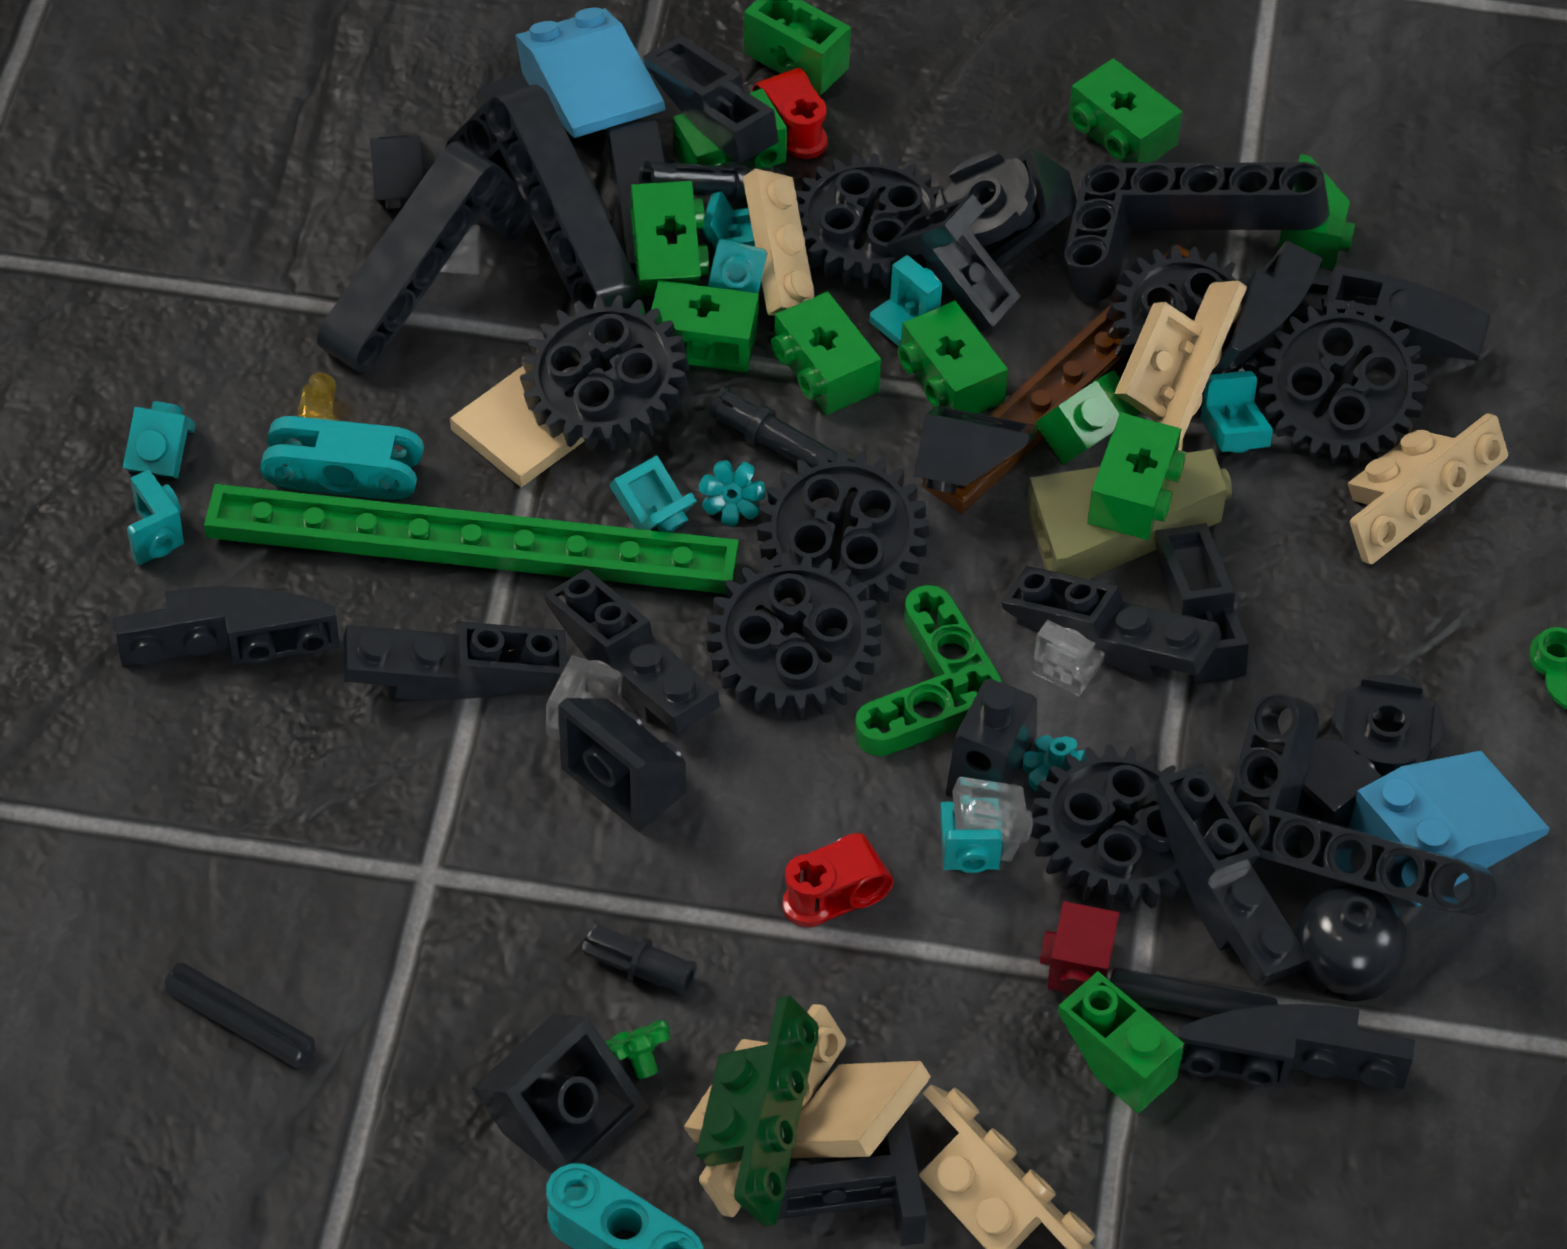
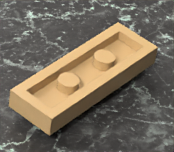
(778, 231)

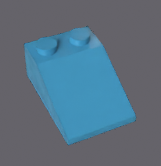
(588, 71)
(1450, 808)

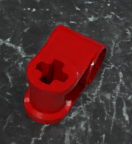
(800, 111)
(838, 875)

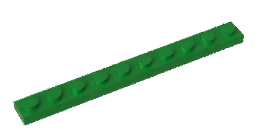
(470, 538)

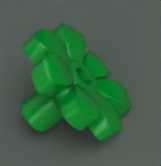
(639, 1046)

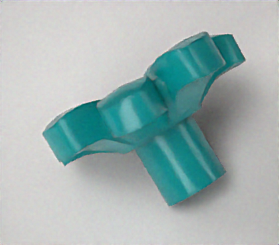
(732, 492)
(1048, 753)

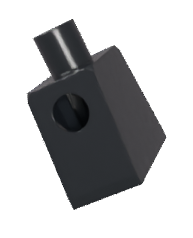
(998, 725)

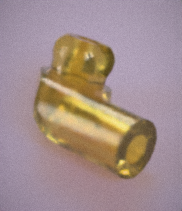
(318, 397)

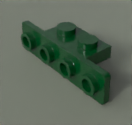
(758, 1109)

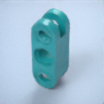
(341, 458)
(594, 1213)

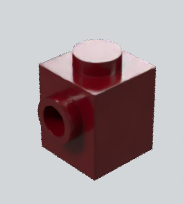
(1079, 946)

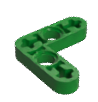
(947, 687)

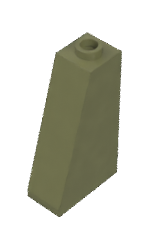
(1072, 547)

